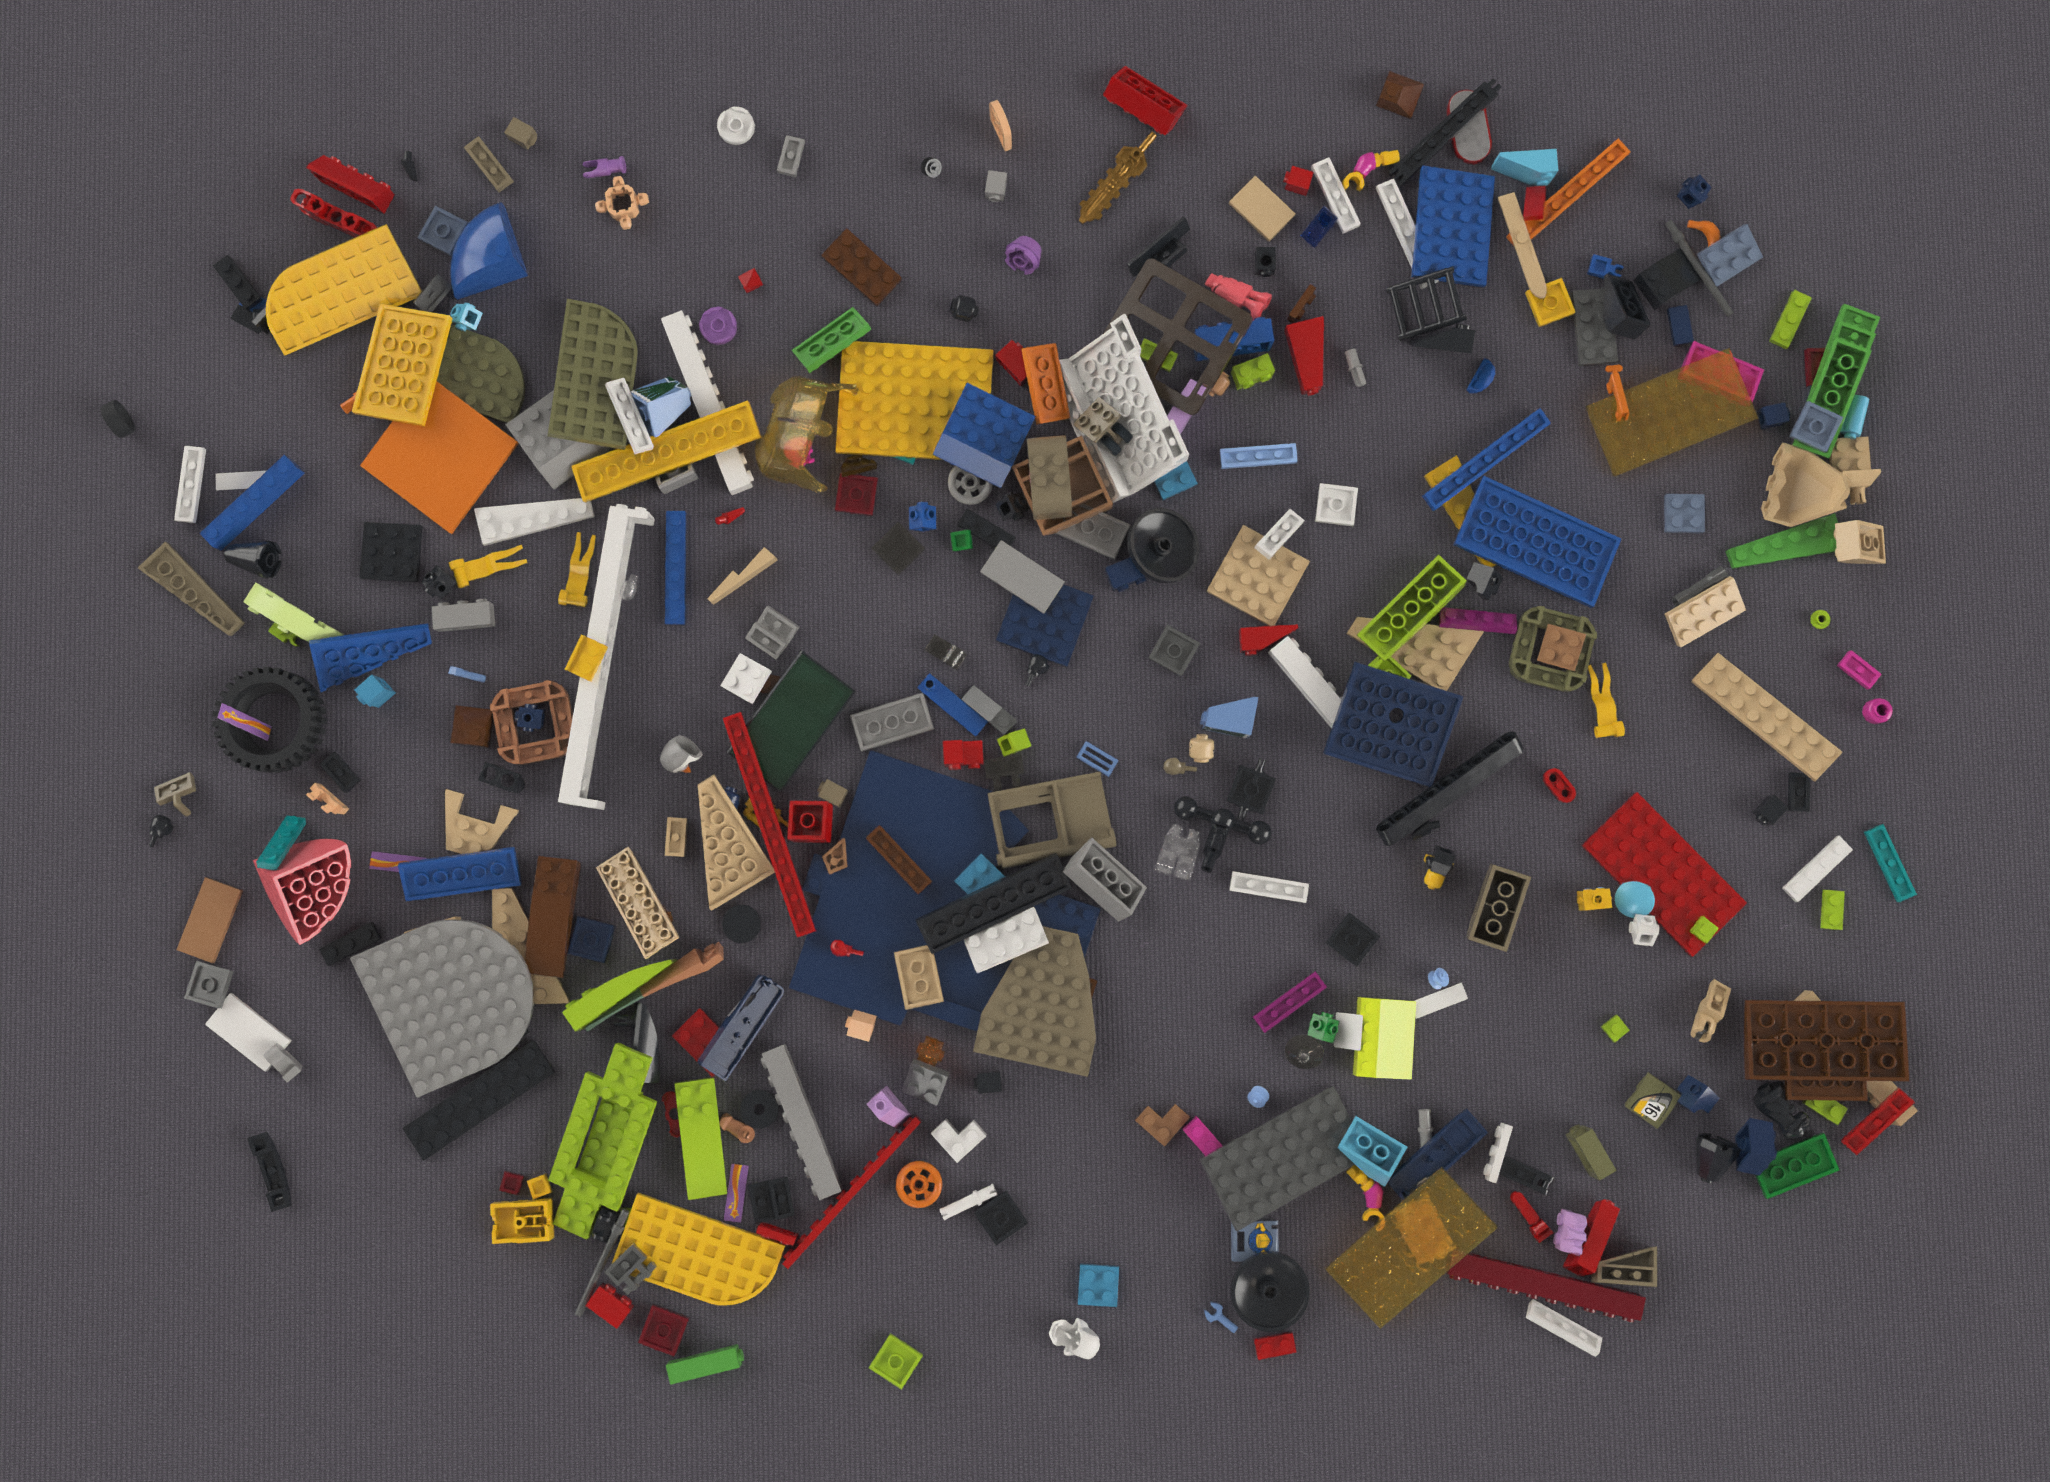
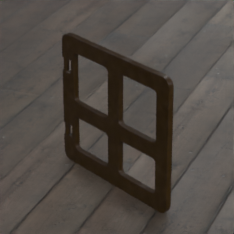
(1175, 330)

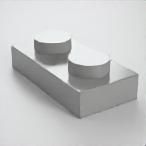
(790, 156)

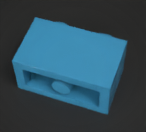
(374, 691)

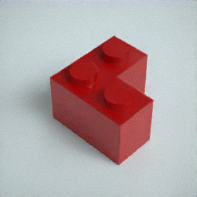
(963, 753)

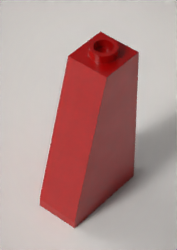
(1306, 349)
(1598, 1229)

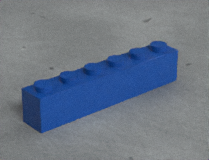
(252, 503)

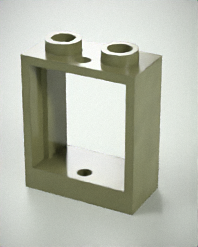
(1590, 1152)

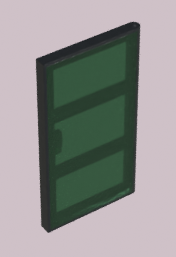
(795, 718)

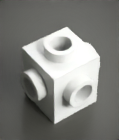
(1644, 930)

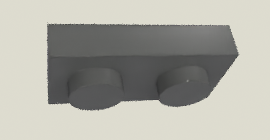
(432, 294)

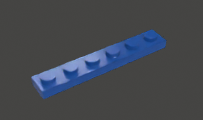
(675, 568)

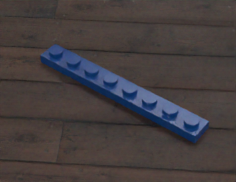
(1486, 459)

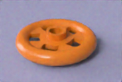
(902, 1180)

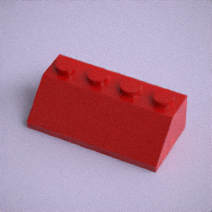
(1144, 100)
(352, 183)

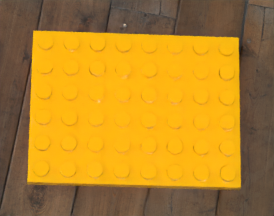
(904, 395)

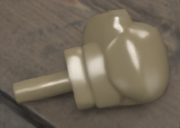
(1173, 767)

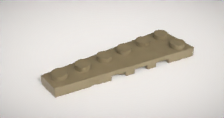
(179, 578)

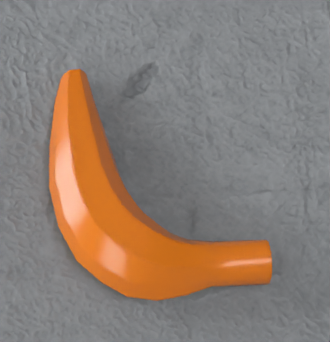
(1708, 228)

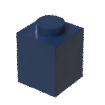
(1773, 415)

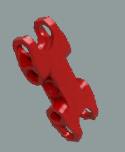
(327, 214)

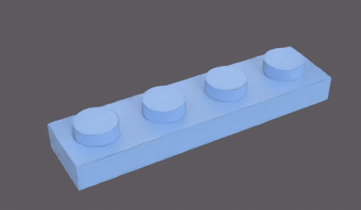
(1258, 456)

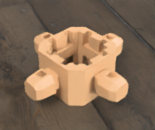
(624, 216)

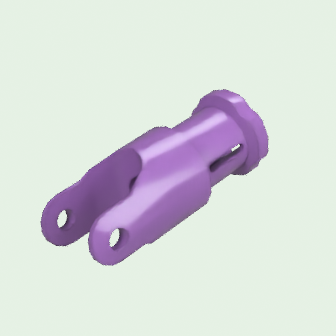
(605, 167)

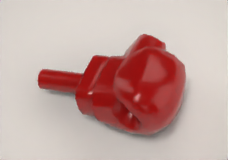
(839, 948)

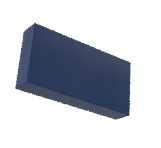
(1680, 325)

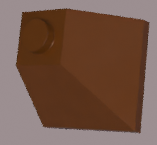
(1400, 94)
(472, 726)

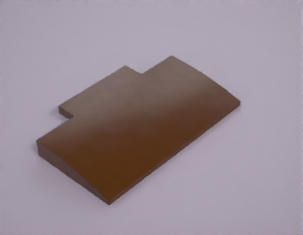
(1825, 1046)

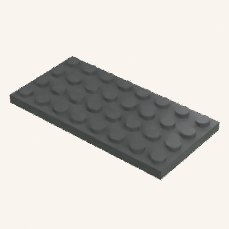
(1280, 1158)

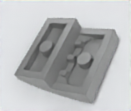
(772, 632)

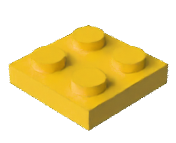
(1554, 306)

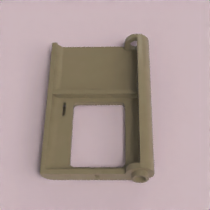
(1078, 815)

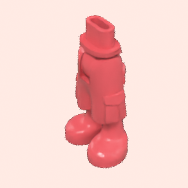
(1239, 294)

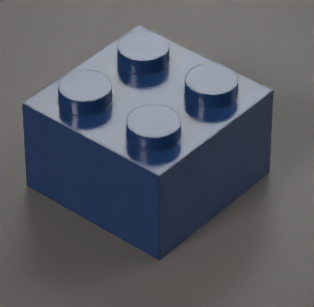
(1756, 1145)

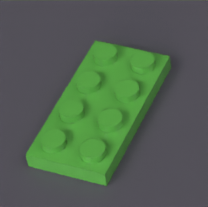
(831, 339)

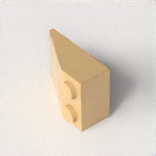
(1859, 543)

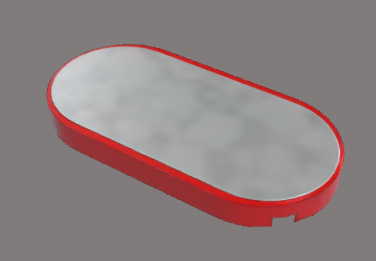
(1474, 140)

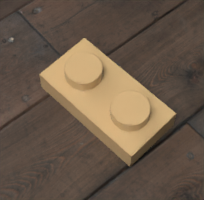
(676, 837)

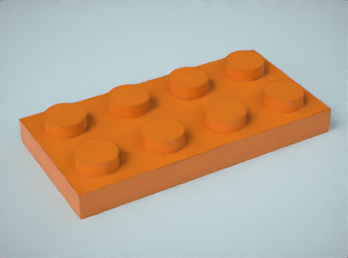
(1045, 383)

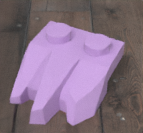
(1570, 1232)

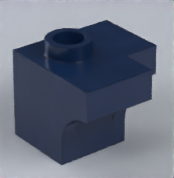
(1696, 1095)

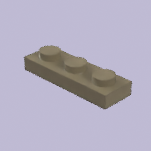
(488, 164)

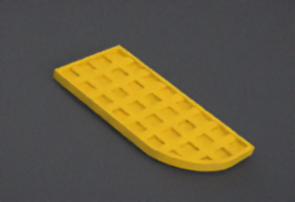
(338, 289)
(699, 1253)

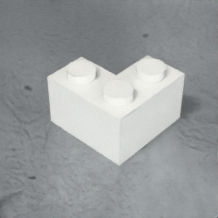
(958, 1143)

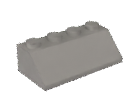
(1105, 880)

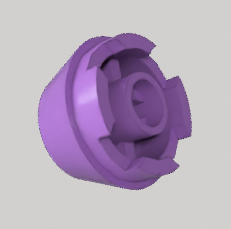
(1023, 254)

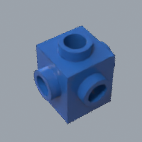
(922, 517)

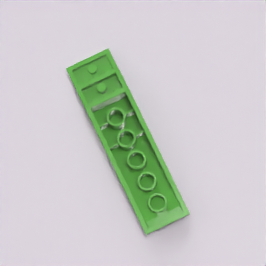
(1842, 366)

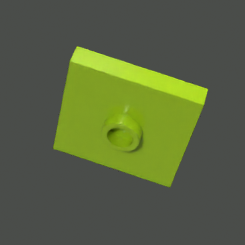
(895, 1361)

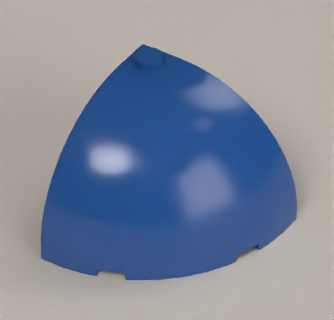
(486, 254)

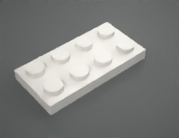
(1006, 940)

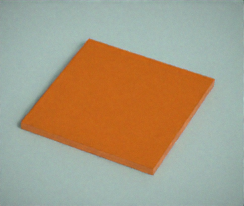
(445, 462)

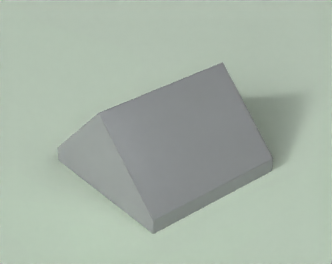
(676, 478)

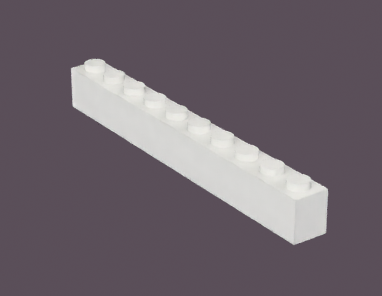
(704, 394)

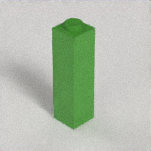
(704, 1364)

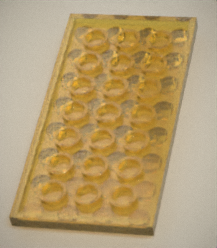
(1673, 412)
(1411, 1247)

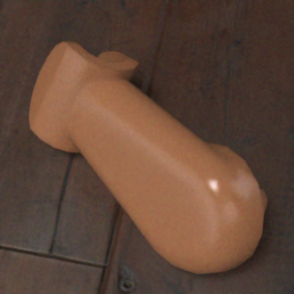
(738, 1129)

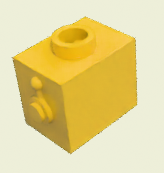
(1587, 898)

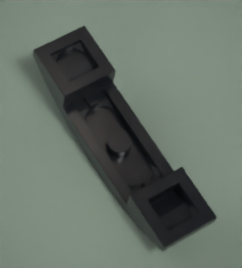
(272, 1170)

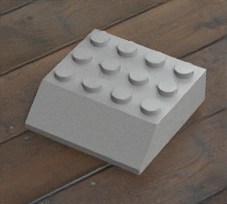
(550, 455)

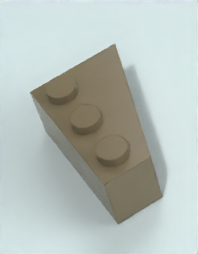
(1630, 1268)

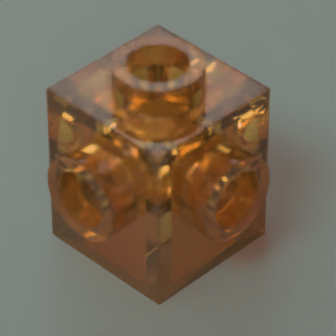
(930, 1049)

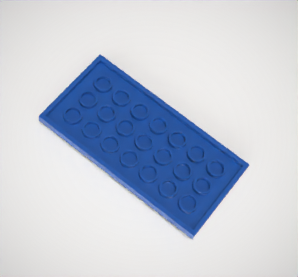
(1537, 541)

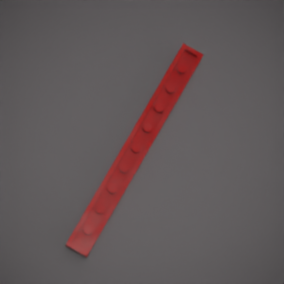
(845, 1196)

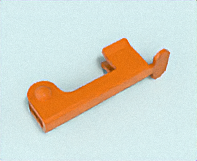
(1615, 385)

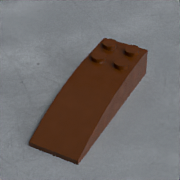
(551, 915)

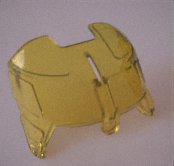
(787, 444)

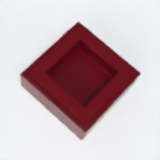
(511, 1183)

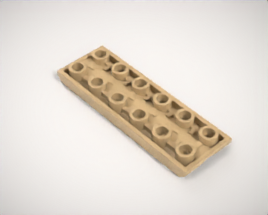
(637, 902)

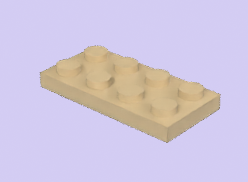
(1705, 611)

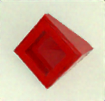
(750, 280)

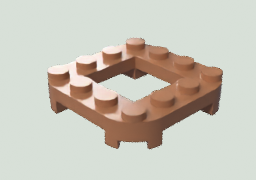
(505, 724)

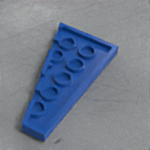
(358, 653)

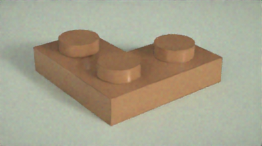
(1162, 1128)

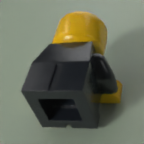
(1439, 865)

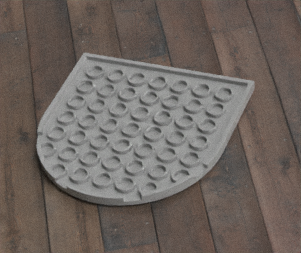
(448, 999)

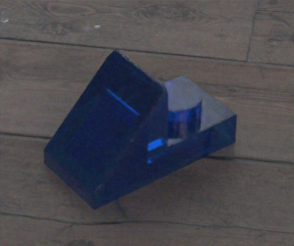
(1319, 226)

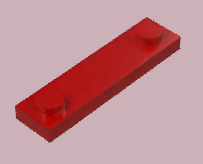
(1877, 1121)

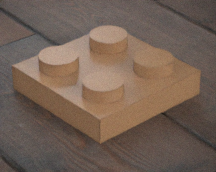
(1561, 647)

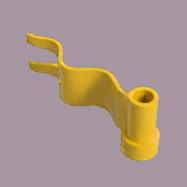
(483, 567)
(578, 575)
(1605, 706)

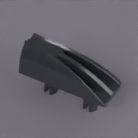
(643, 1038)

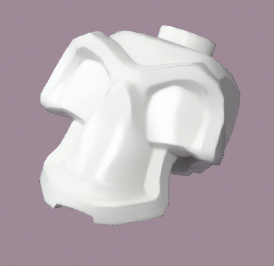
(1076, 1338)

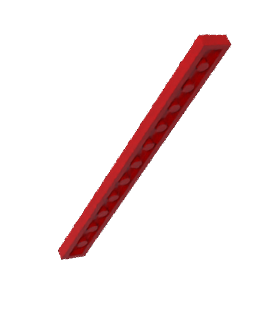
(769, 824)

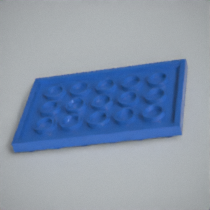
(1453, 224)

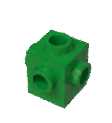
(1323, 1027)

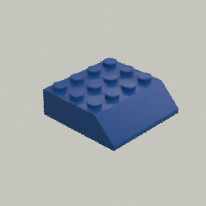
(983, 435)

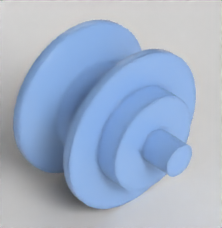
(1438, 978)
(1258, 1096)

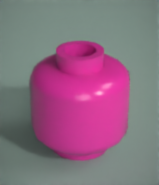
(1877, 711)

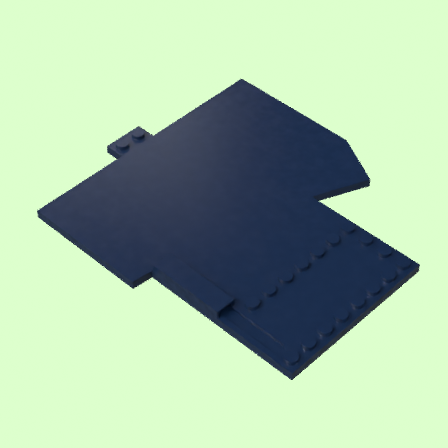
(874, 910)

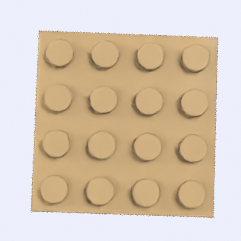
(1254, 582)

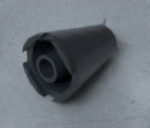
(255, 557)

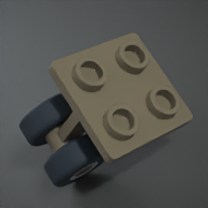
(1098, 420)

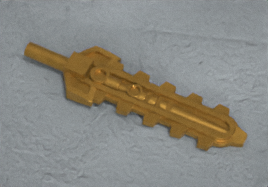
(1129, 163)

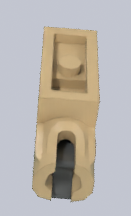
(1710, 1011)

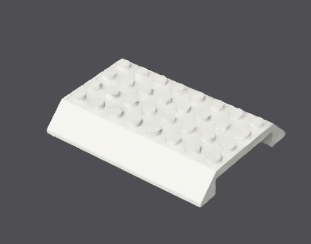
(1115, 372)

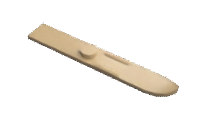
(1523, 245)

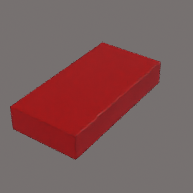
(1534, 203)

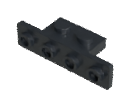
(1164, 249)

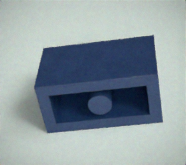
(1124, 574)

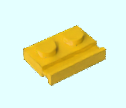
(586, 658)

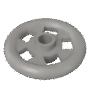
(966, 498)

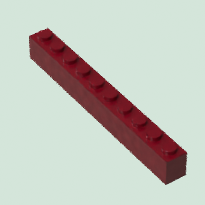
(1550, 1286)

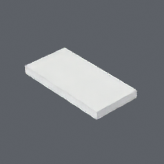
(246, 1030)

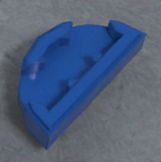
(1483, 377)

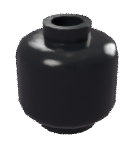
(964, 308)

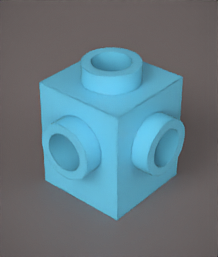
(465, 316)

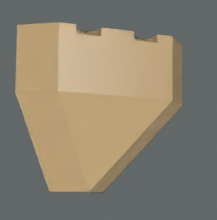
(1803, 488)

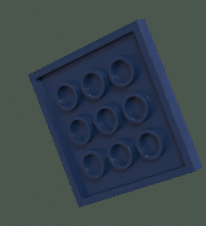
(1048, 633)

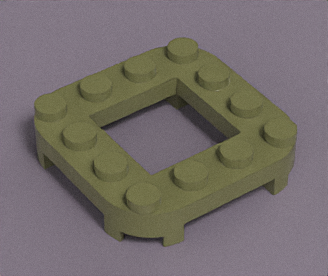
(1524, 642)

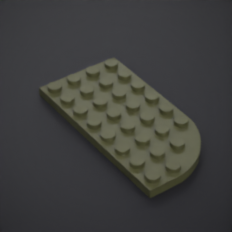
(592, 351)
(482, 374)

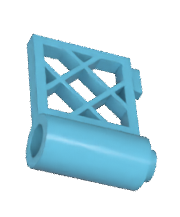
(1855, 417)

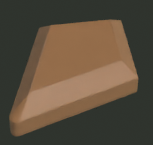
(836, 857)

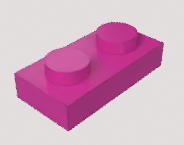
(1859, 669)

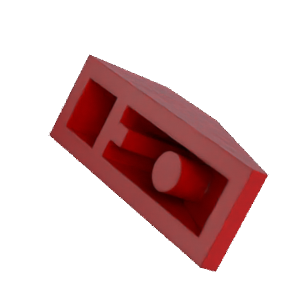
(1258, 638)

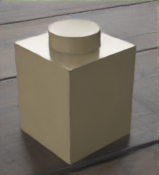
(521, 133)
(832, 792)

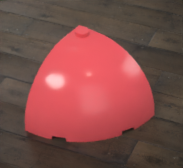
(308, 885)

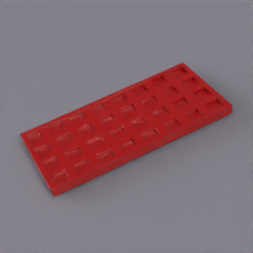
(1646, 849)

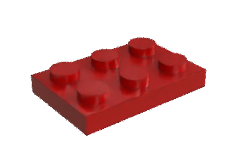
(696, 1034)

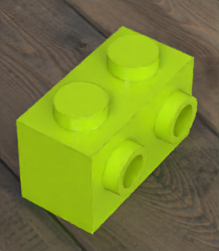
(1252, 372)

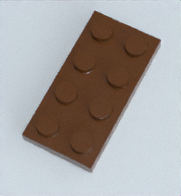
(861, 267)

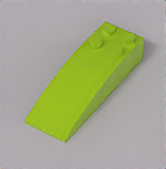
(1412, 608)
(601, 999)
(700, 1138)

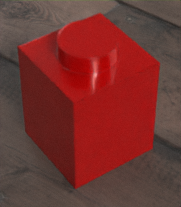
(1298, 180)

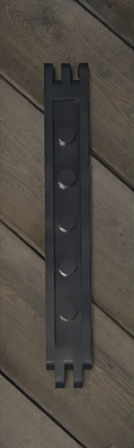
(1445, 131)

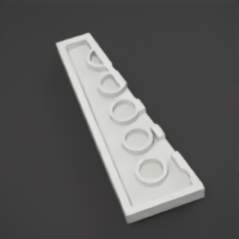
(517, 520)

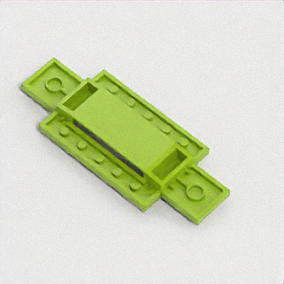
(611, 1145)

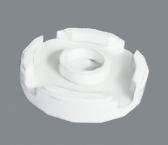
(735, 125)

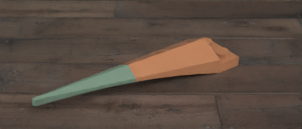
(689, 965)

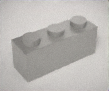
(463, 615)

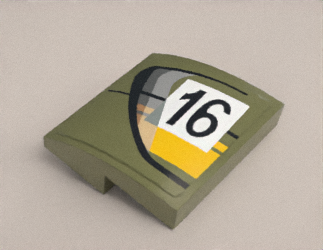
(1652, 1100)

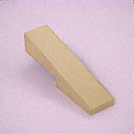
(734, 581)

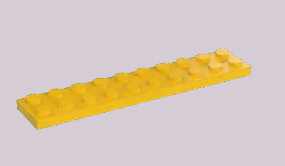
(671, 451)

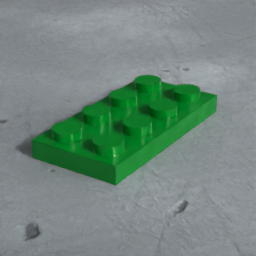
(1798, 1166)

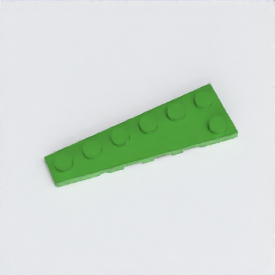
(1800, 541)

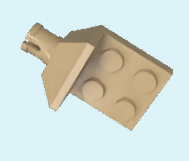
(1853, 461)

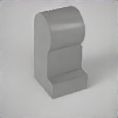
(283, 1062)

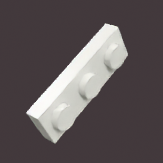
(1279, 534)
(1497, 1152)

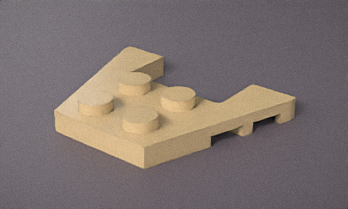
(471, 834)

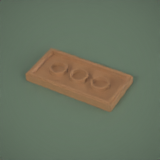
(209, 920)

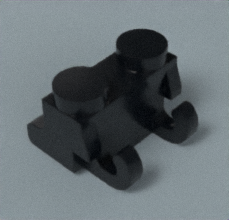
(604, 1223)

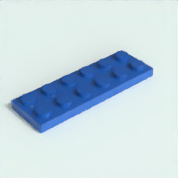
(460, 874)

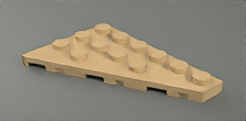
(1432, 653)
(730, 850)
(512, 923)

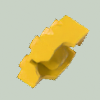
(522, 1221)

